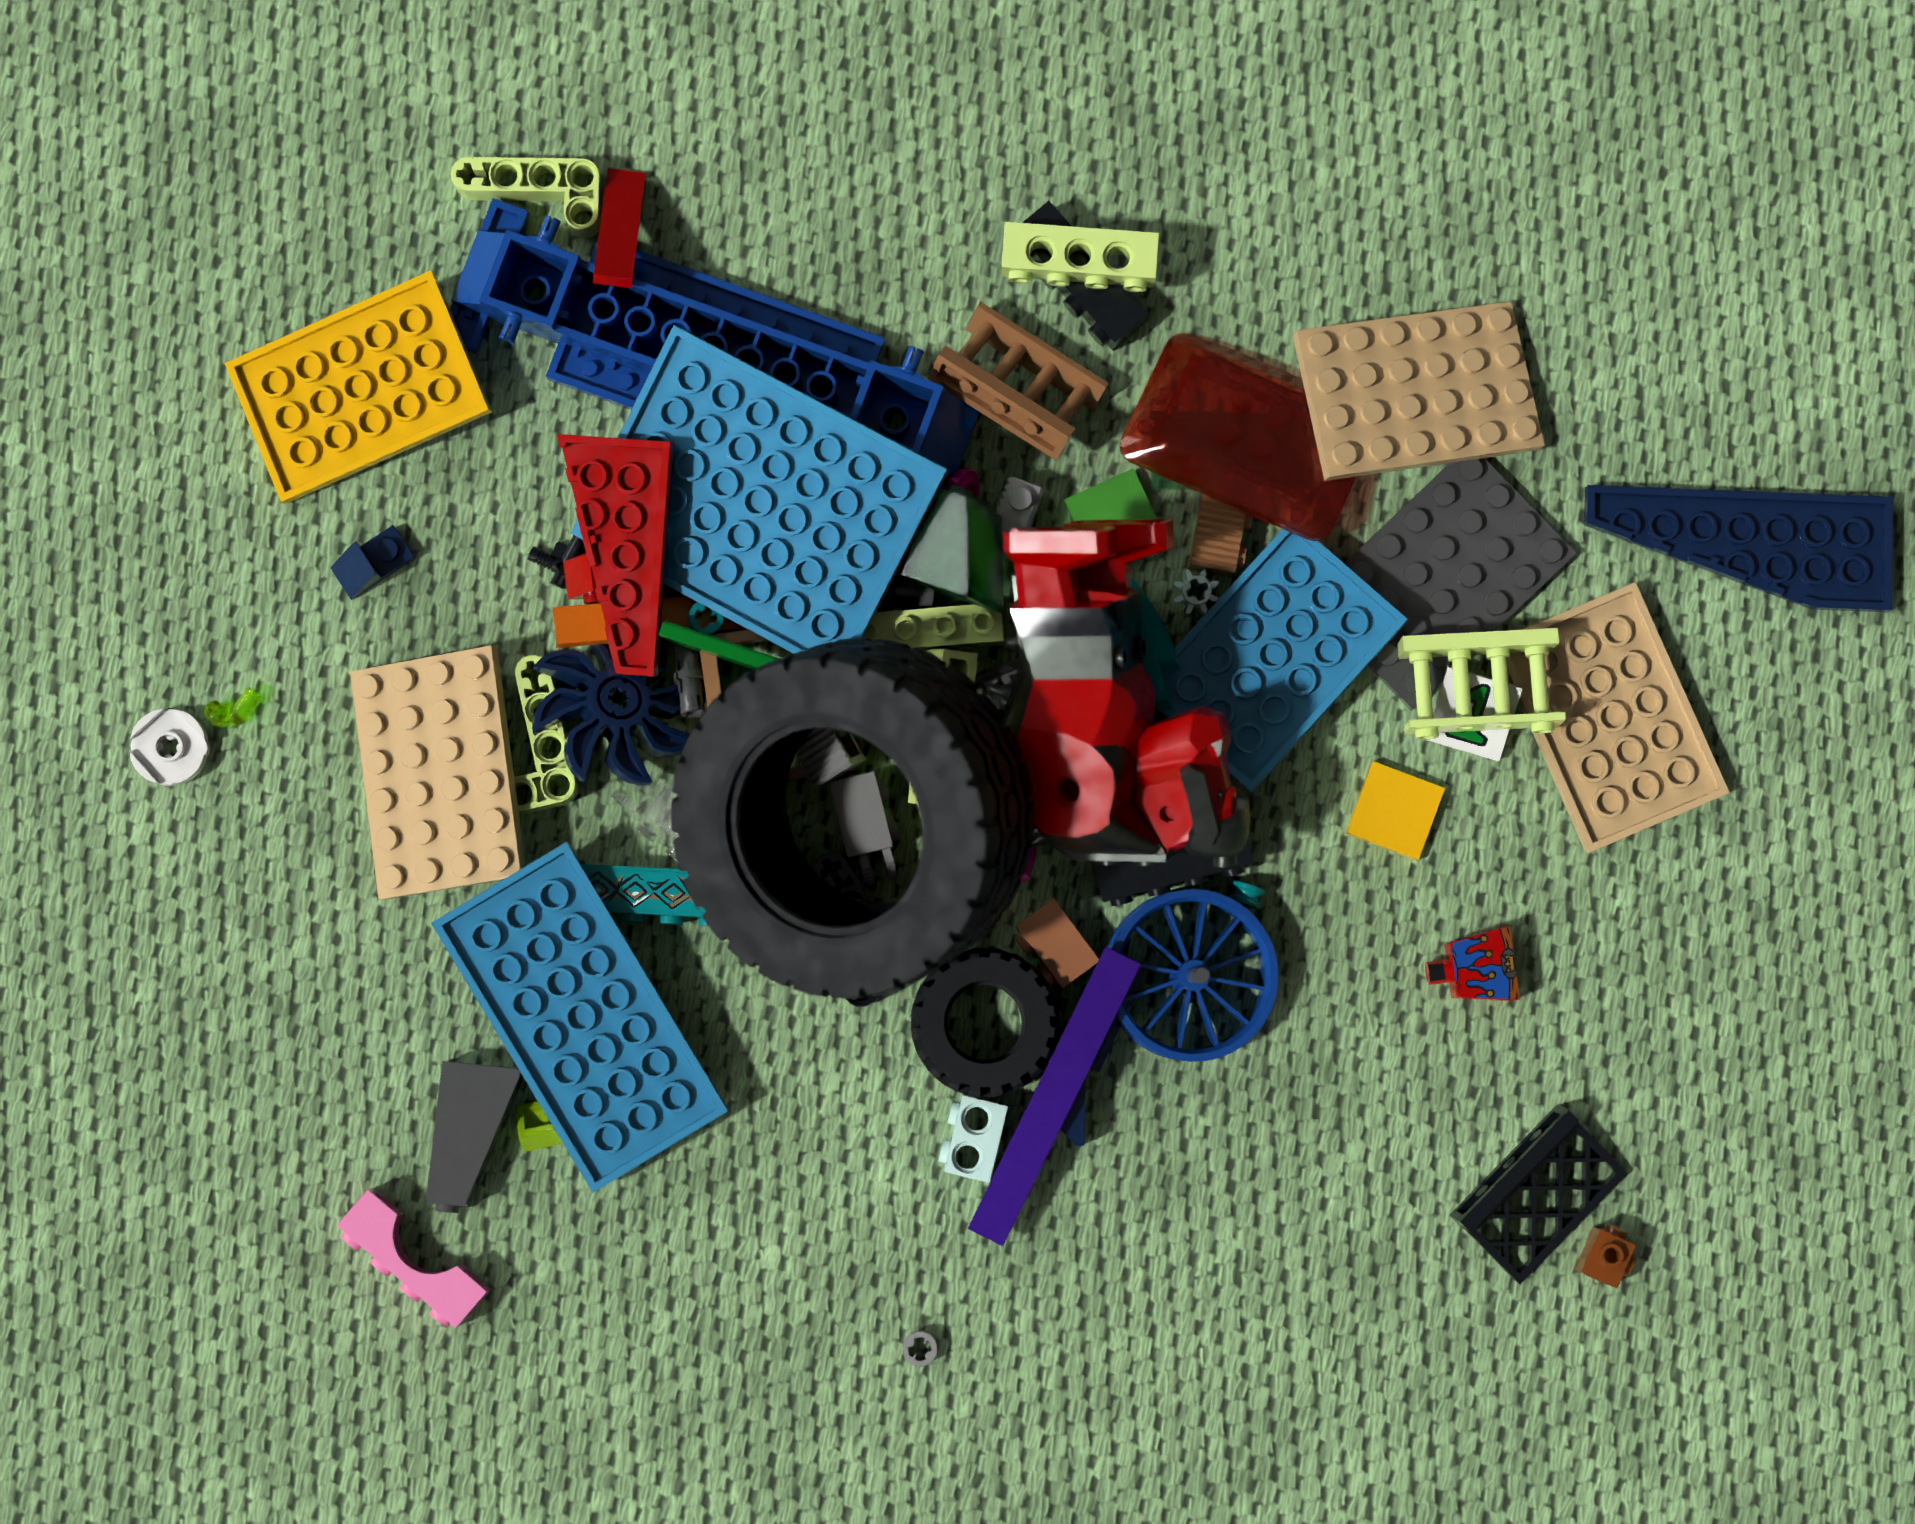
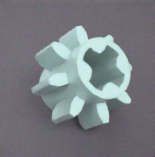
(1192, 602)

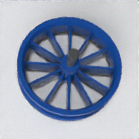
(1190, 974)

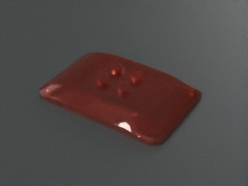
(1234, 436)

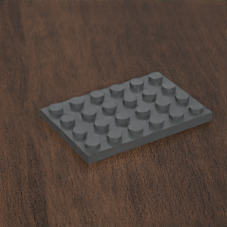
(1456, 563)

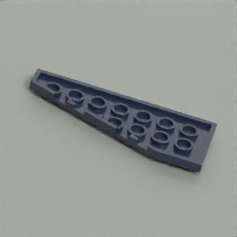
(1790, 545)

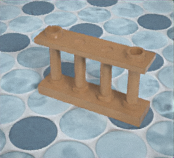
(1006, 405)

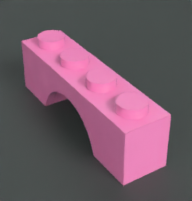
(375, 1227)

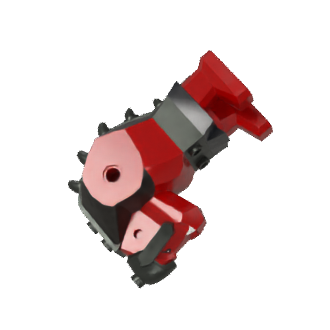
(1084, 708)

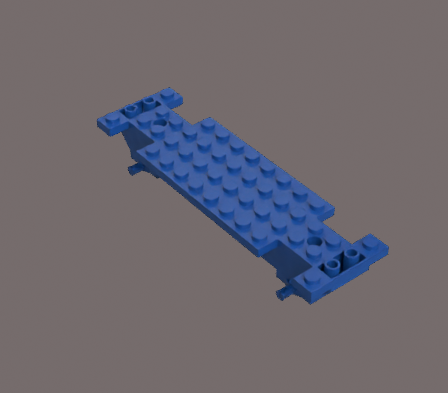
(616, 333)

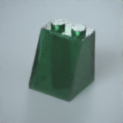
(959, 550)

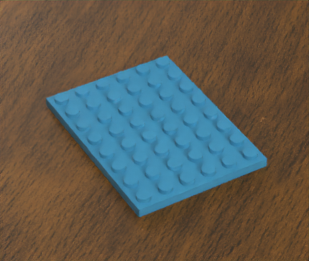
(777, 498)

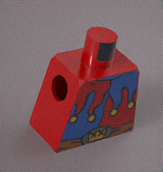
(1478, 967)

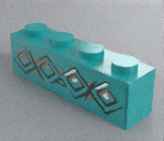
(645, 892)

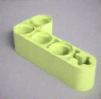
(526, 187)
(546, 768)

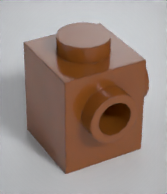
(1607, 1256)

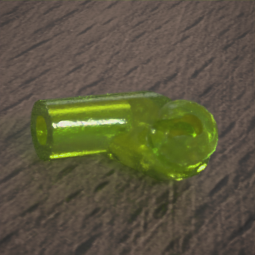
(233, 713)

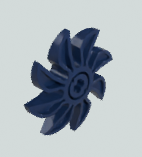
(608, 720)

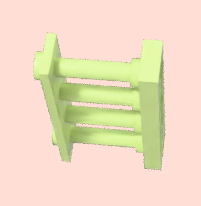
(1497, 647)

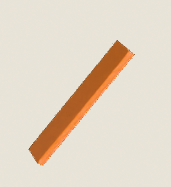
(586, 623)

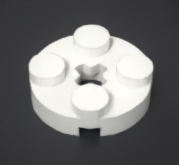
(147, 745)

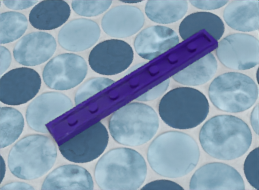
(1054, 1096)

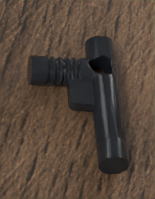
(559, 554)

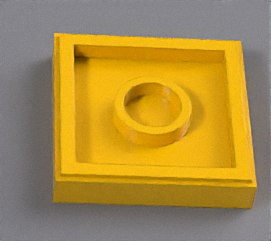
(1395, 810)

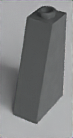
(467, 1126)

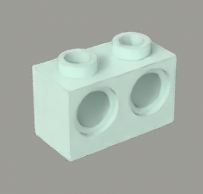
(983, 1140)

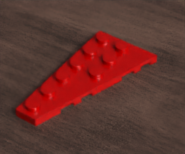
(623, 522)

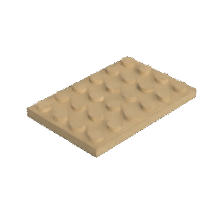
(1418, 390)
(1629, 731)
(438, 772)

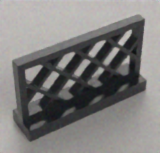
(1515, 1170)

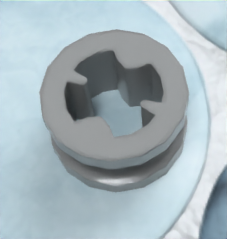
(929, 1354)

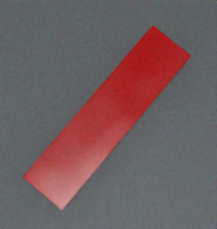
(619, 228)

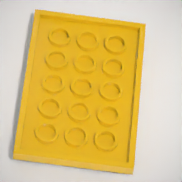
(358, 387)

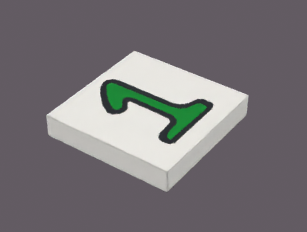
(1482, 743)

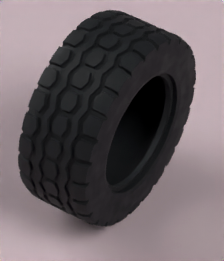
(740, 838)

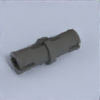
(689, 681)

